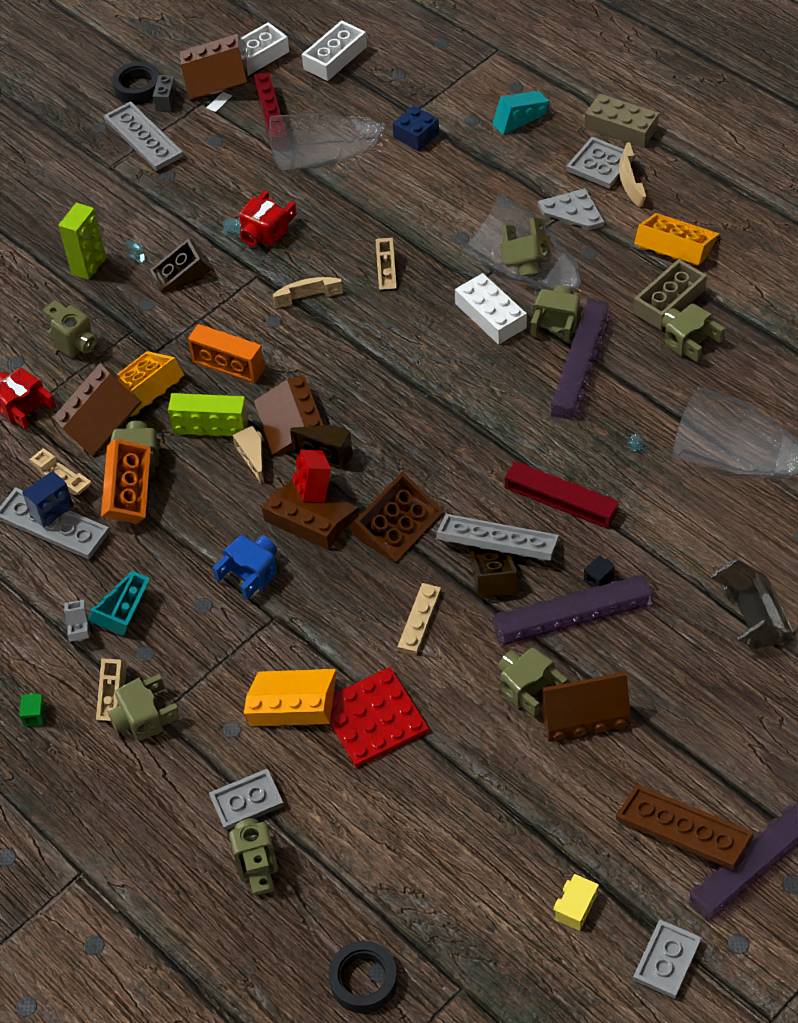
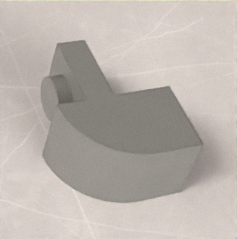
(77, 622)

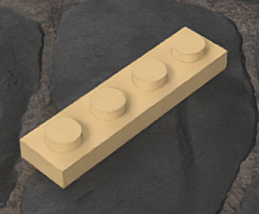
(419, 619)

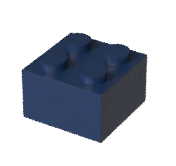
(416, 128)
(48, 499)

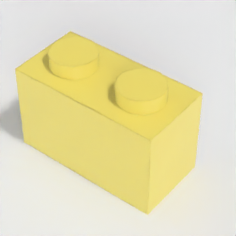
(576, 901)

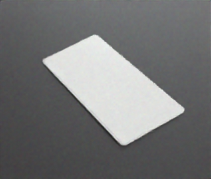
(219, 101)

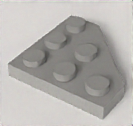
(572, 209)

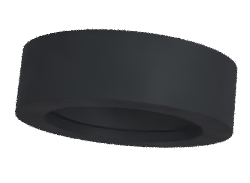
(130, 71)
(357, 951)

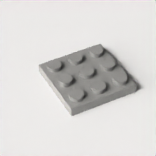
(597, 162)

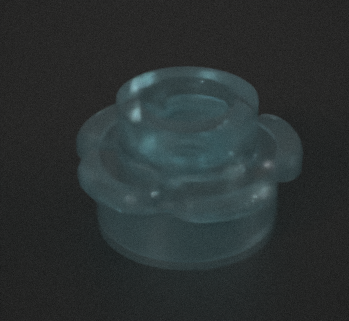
(635, 442)

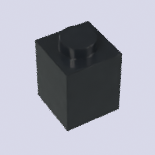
(599, 572)

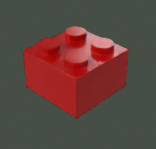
(312, 475)

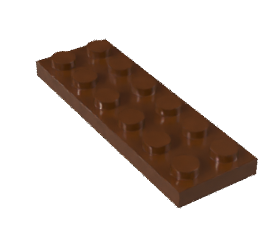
(685, 826)

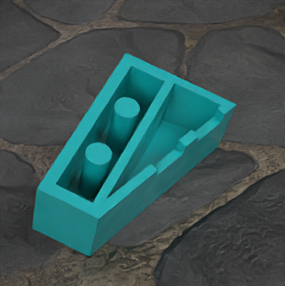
(519, 110)
(120, 605)

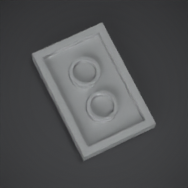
(246, 799)
(667, 959)

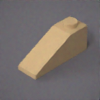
(386, 263)
(249, 445)
(111, 678)

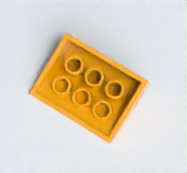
(675, 239)
(150, 376)
(291, 697)

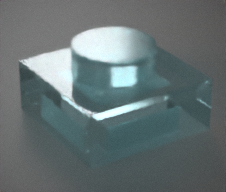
(231, 227)
(135, 251)

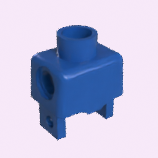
(249, 561)

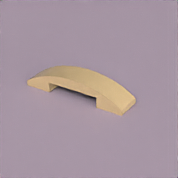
(633, 189)
(307, 287)
(46, 462)

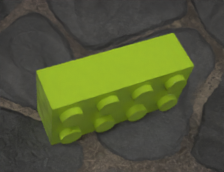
(82, 241)
(207, 414)

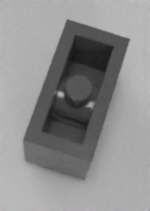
(164, 93)

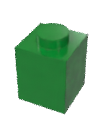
(32, 709)

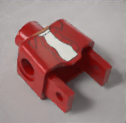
(264, 220)
(21, 395)

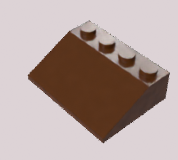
(214, 66)
(286, 407)
(97, 409)
(396, 518)
(313, 521)
(586, 706)

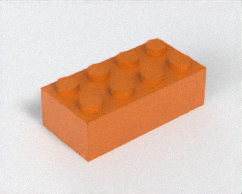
(226, 353)
(126, 481)

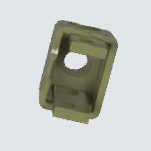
(526, 251)
(556, 311)
(689, 329)
(70, 339)
(140, 433)
(526, 676)
(138, 711)
(251, 842)

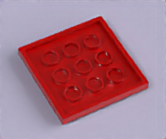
(375, 717)

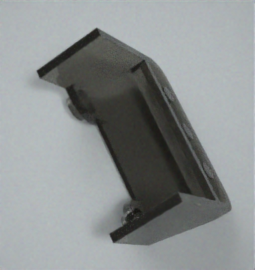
(757, 604)

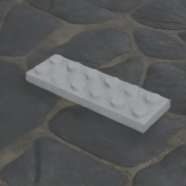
(143, 136)
(67, 531)
(497, 537)

